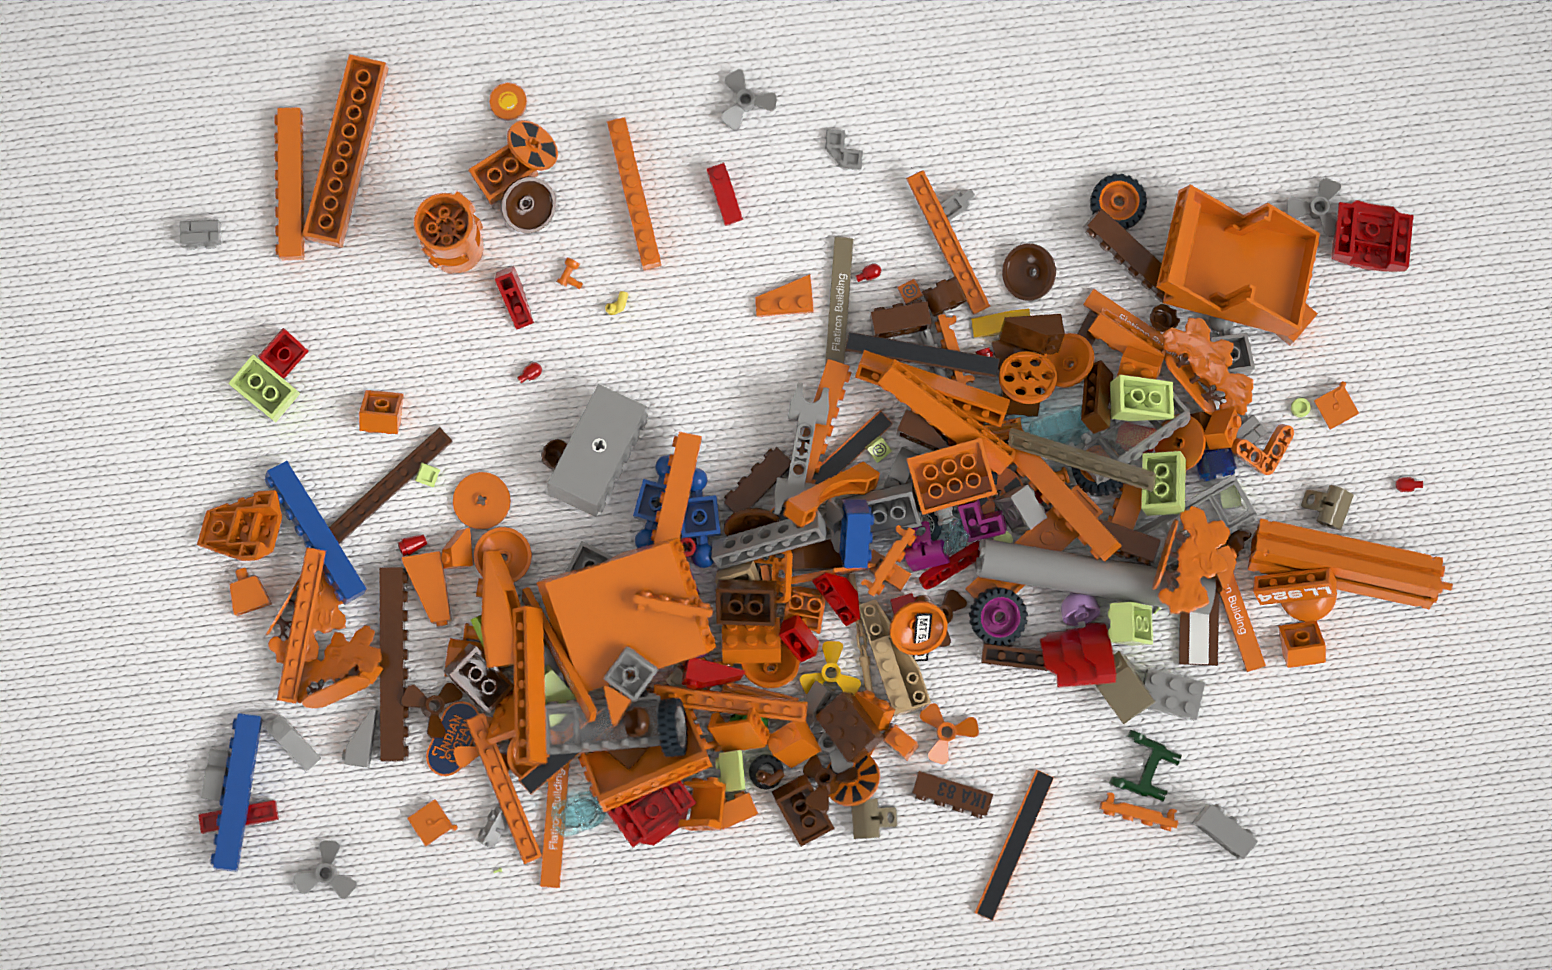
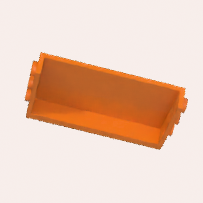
(618, 785)

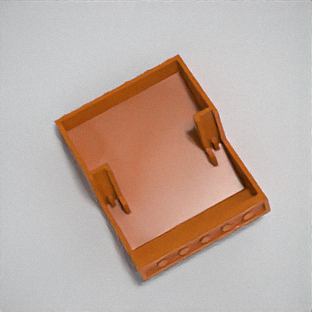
(1237, 264)
(597, 614)

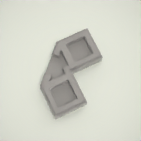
(845, 158)

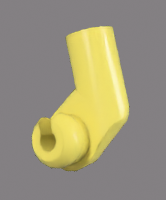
(619, 305)

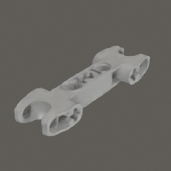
(807, 415)

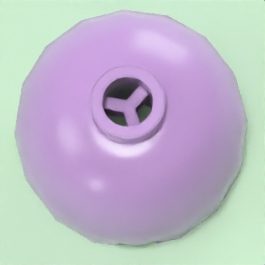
(1079, 608)

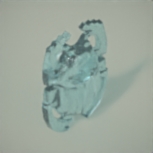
(953, 536)
(578, 813)

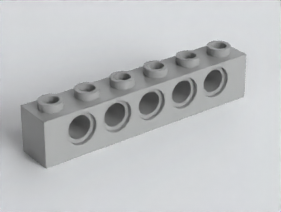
(766, 541)

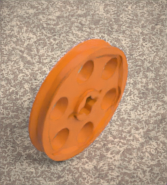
(1026, 369)

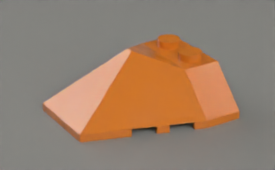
(243, 529)

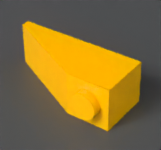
(991, 324)

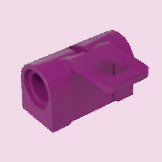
(925, 552)

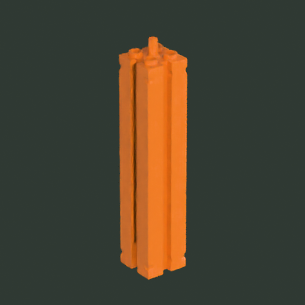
(1356, 564)

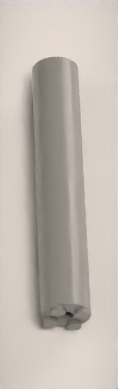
(1077, 573)

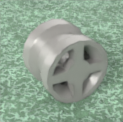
(944, 516)

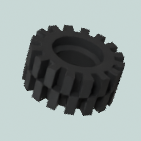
(757, 763)

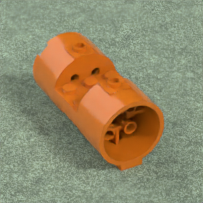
(449, 232)

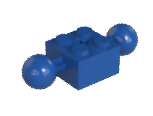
(644, 509)
(708, 527)

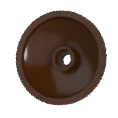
(539, 206)
(1018, 272)
(748, 519)

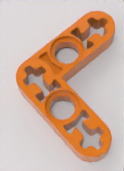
(1263, 456)
(777, 565)

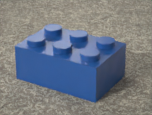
(856, 533)

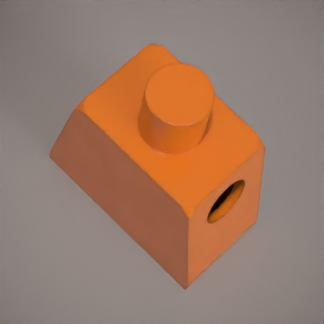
(248, 593)
(900, 741)

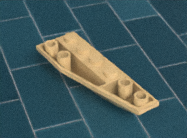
(897, 669)

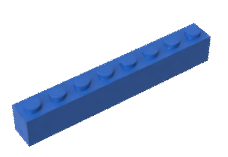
(315, 532)
(237, 793)

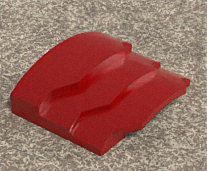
(1372, 237)
(1080, 655)
(653, 815)

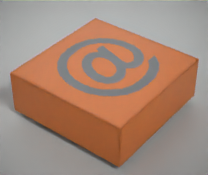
(909, 291)

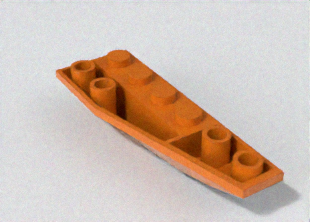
(497, 604)

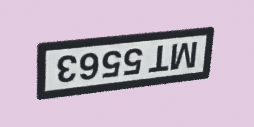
(922, 633)

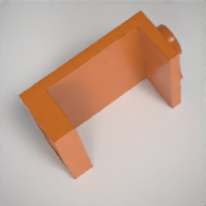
(739, 734)
(708, 810)

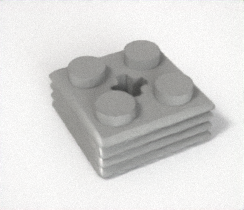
(632, 686)

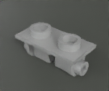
(488, 833)

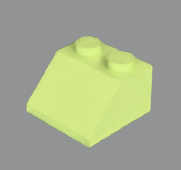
(731, 770)

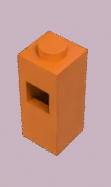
(898, 578)

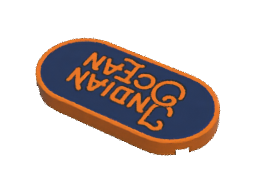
(441, 750)

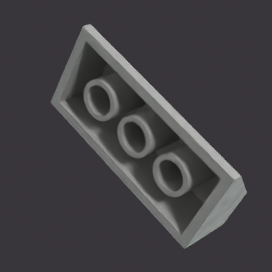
(891, 508)

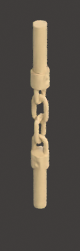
(864, 659)

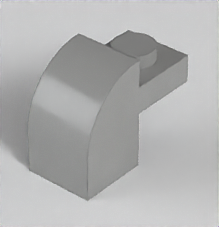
(900, 470)

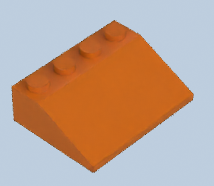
(951, 476)

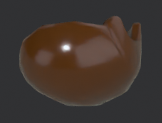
(1163, 318)
(552, 453)
(1237, 539)
(637, 722)

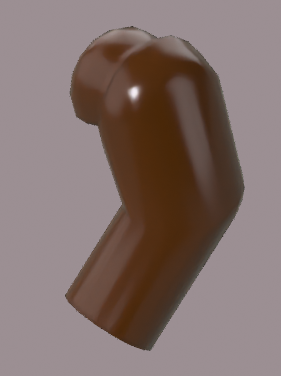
(768, 778)

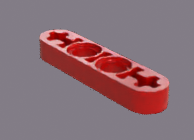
(935, 576)

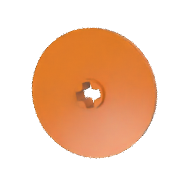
(1192, 442)
(466, 499)

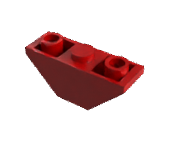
(840, 596)

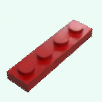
(257, 814)

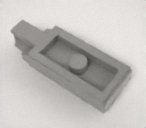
(957, 204)

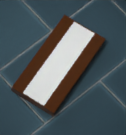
(1199, 636)

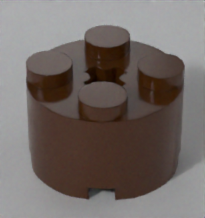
(945, 296)

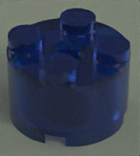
(1216, 463)

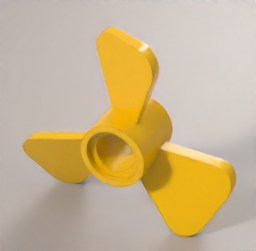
(832, 652)

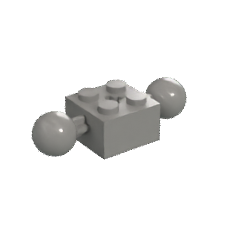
(1241, 355)

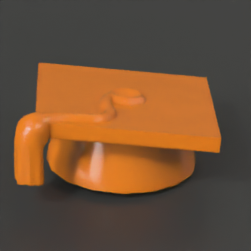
(1336, 406)
(431, 822)

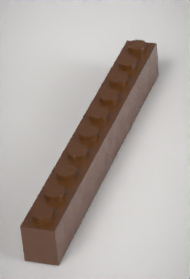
(394, 673)

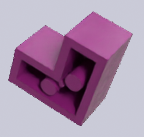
(979, 524)

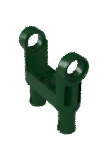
(1157, 753)

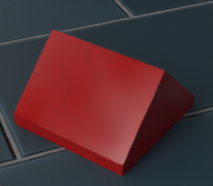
(283, 353)

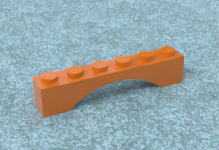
(855, 480)

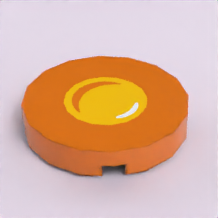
(508, 101)

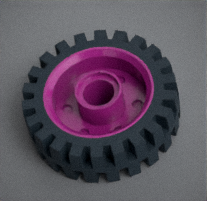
(984, 611)

